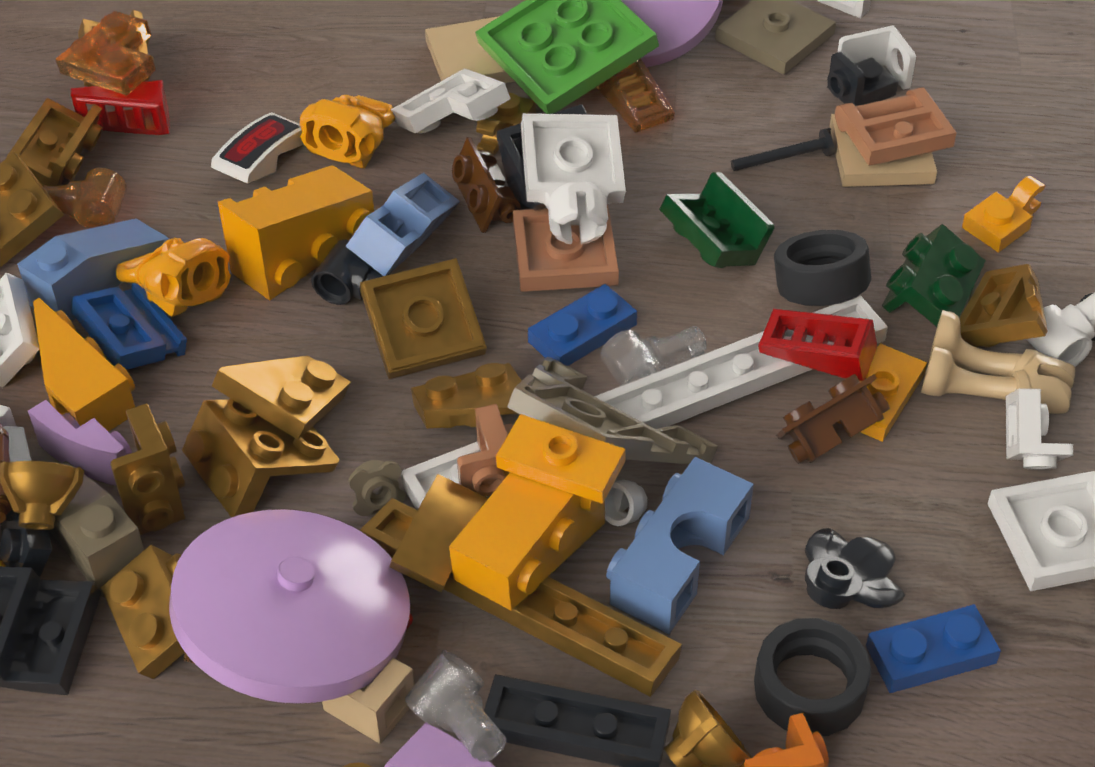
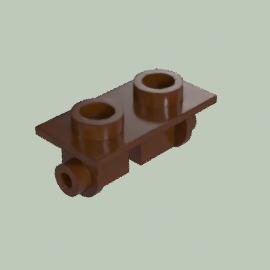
(483, 186)
(850, 405)

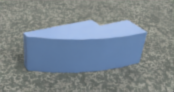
(402, 223)

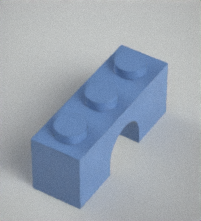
(697, 508)

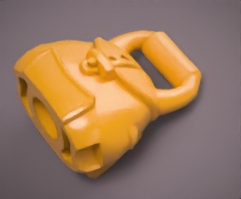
(345, 128)
(179, 273)

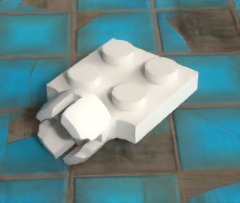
(574, 170)

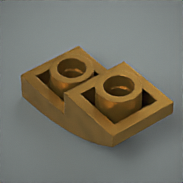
(437, 523)

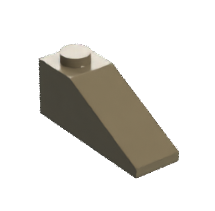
(97, 533)

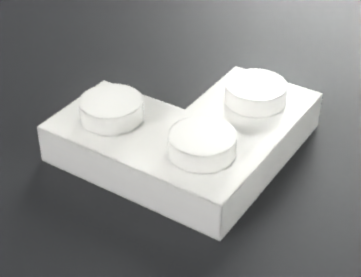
(462, 93)

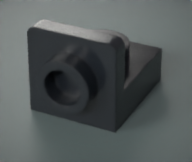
(859, 82)

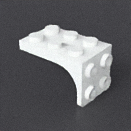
(1049, 528)

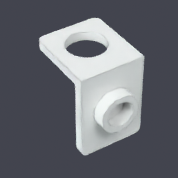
(883, 47)

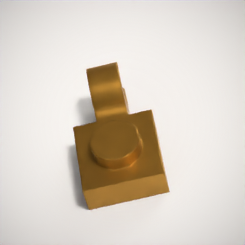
(508, 115)

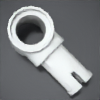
(1068, 331)

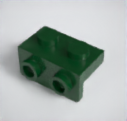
(720, 223)
(935, 275)

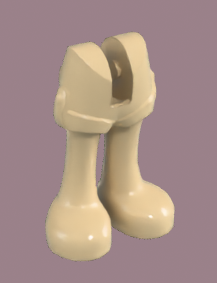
(955, 361)

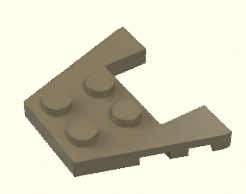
(557, 398)

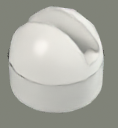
(621, 496)

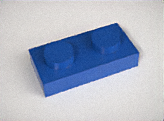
(582, 325)
(932, 648)

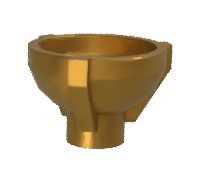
(39, 490)
(704, 737)

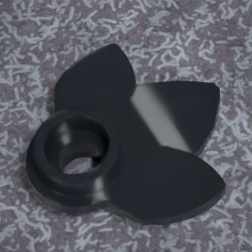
(850, 571)

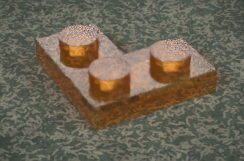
(108, 54)

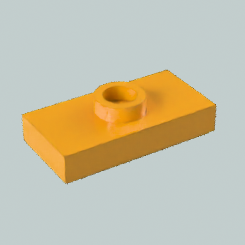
(896, 380)
(561, 458)

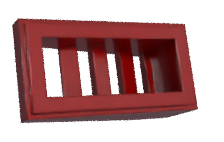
(149, 95)
(849, 355)

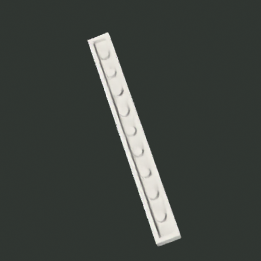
(675, 391)

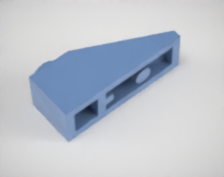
(84, 261)

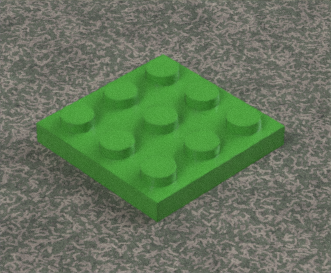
(565, 46)

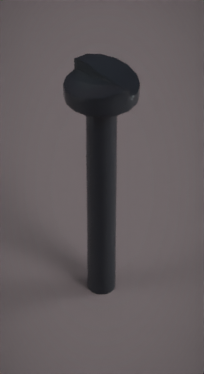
(823, 142)

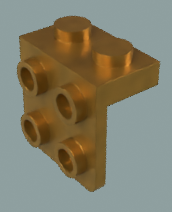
(241, 451)

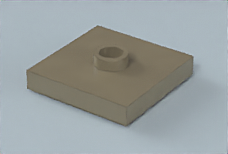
(775, 32)

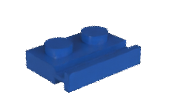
(128, 326)

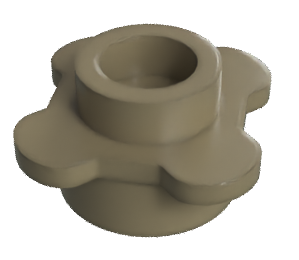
(371, 476)

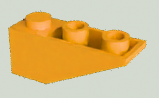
(78, 373)

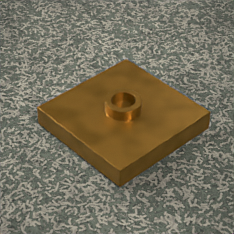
(422, 318)

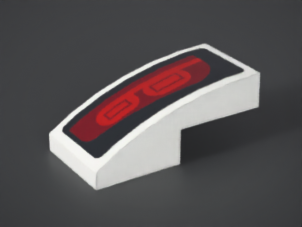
(256, 148)

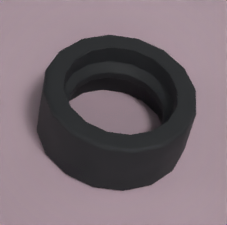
(822, 267)
(825, 641)

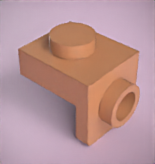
(479, 469)

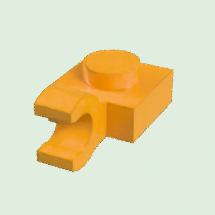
(1003, 220)

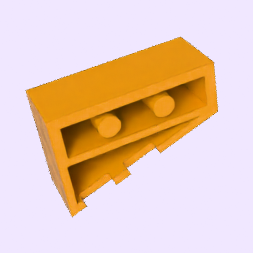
(292, 229)
(521, 538)

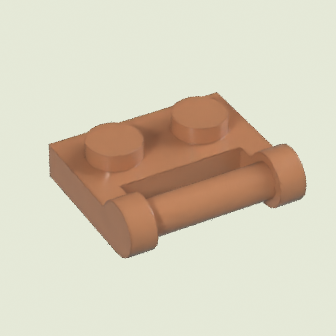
(896, 127)

